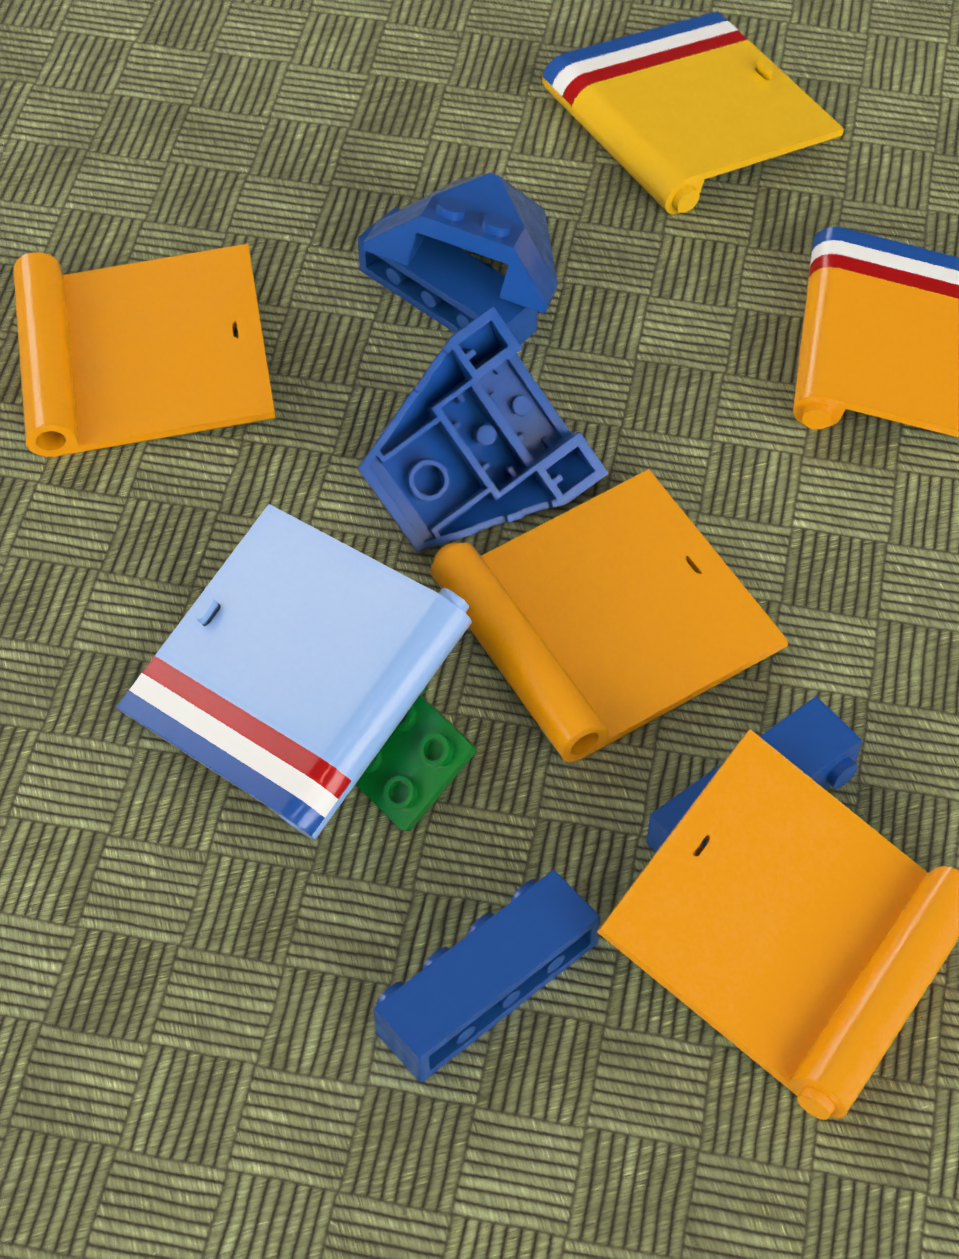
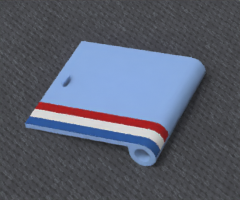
(296, 667)

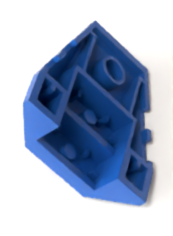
(484, 218)
(476, 443)

